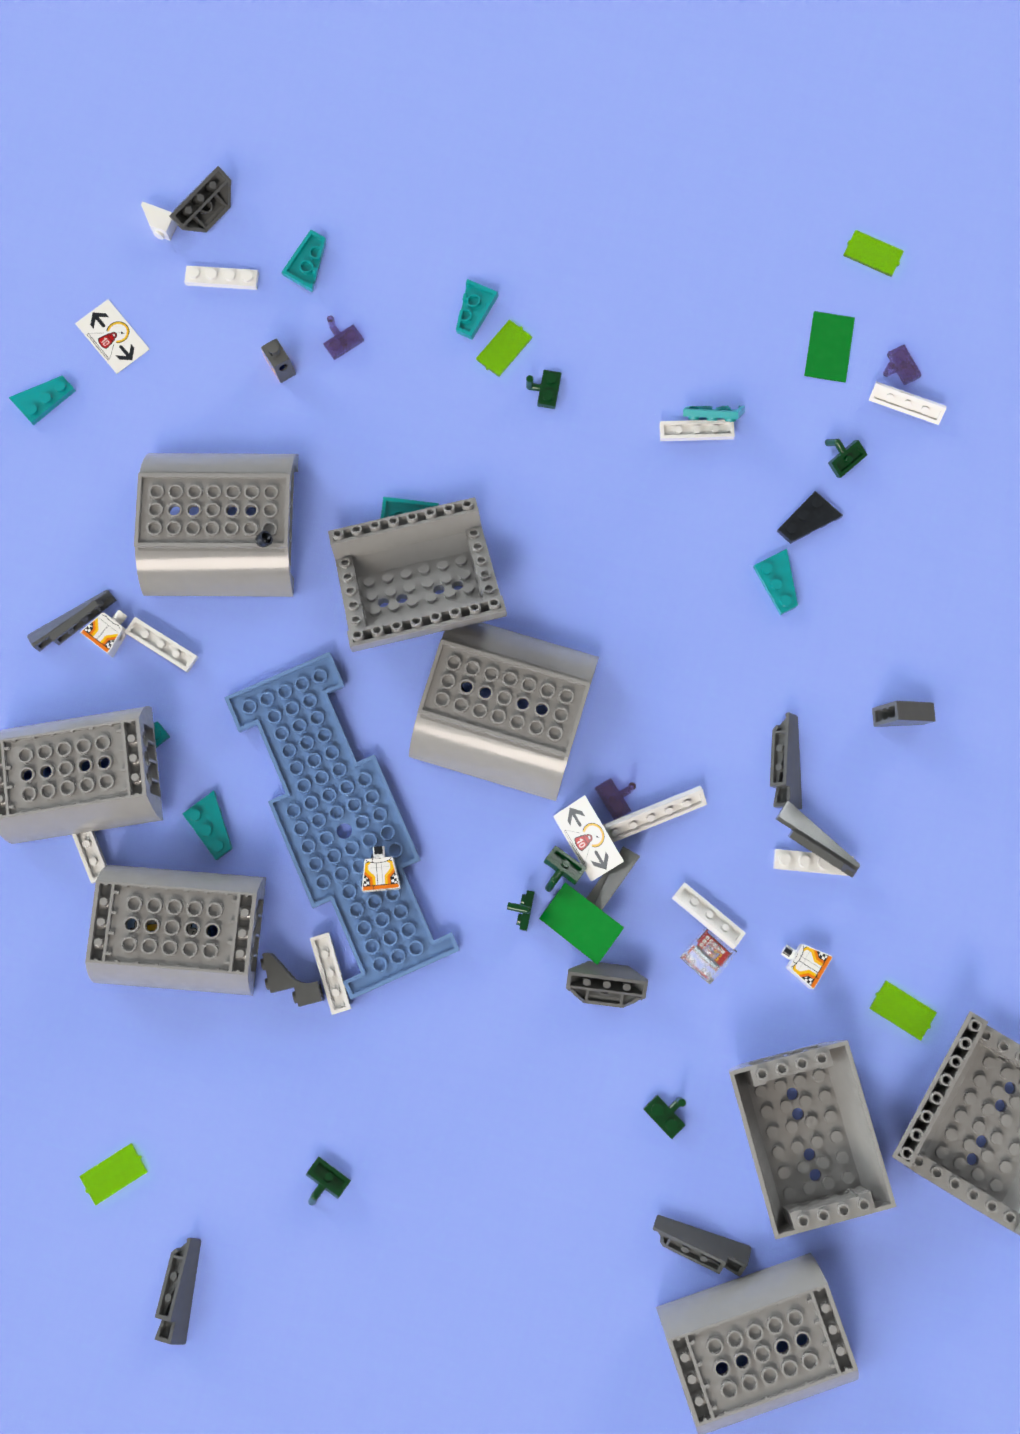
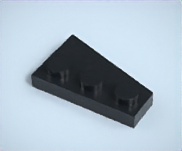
(810, 516)

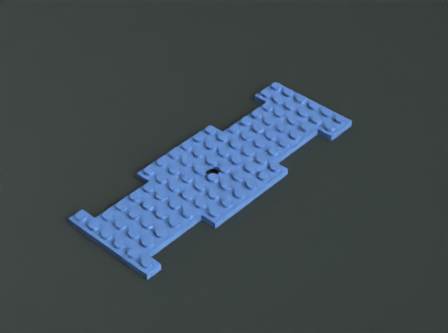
(331, 789)

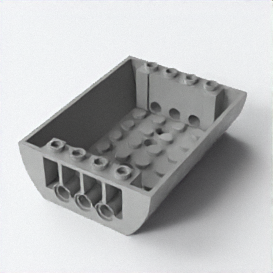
(73, 798)
(170, 954)
(832, 1125)
(749, 1320)

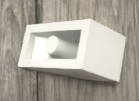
(159, 221)

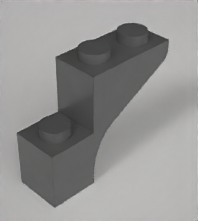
(281, 979)

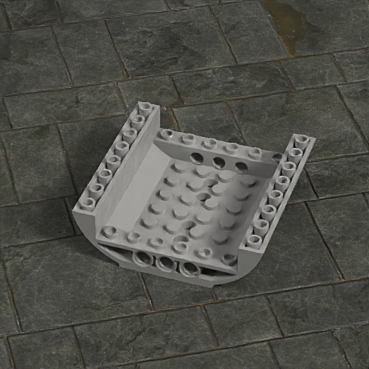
(213, 549)
(411, 560)
(492, 734)
(960, 1110)

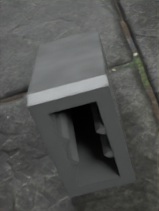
(903, 714)

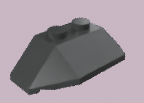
(204, 203)
(606, 984)

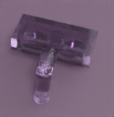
(342, 341)
(902, 364)
(613, 798)

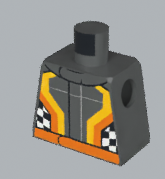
(276, 357)

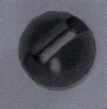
(261, 537)

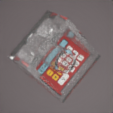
(708, 955)

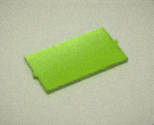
(873, 253)
(504, 348)
(903, 1010)
(113, 1174)

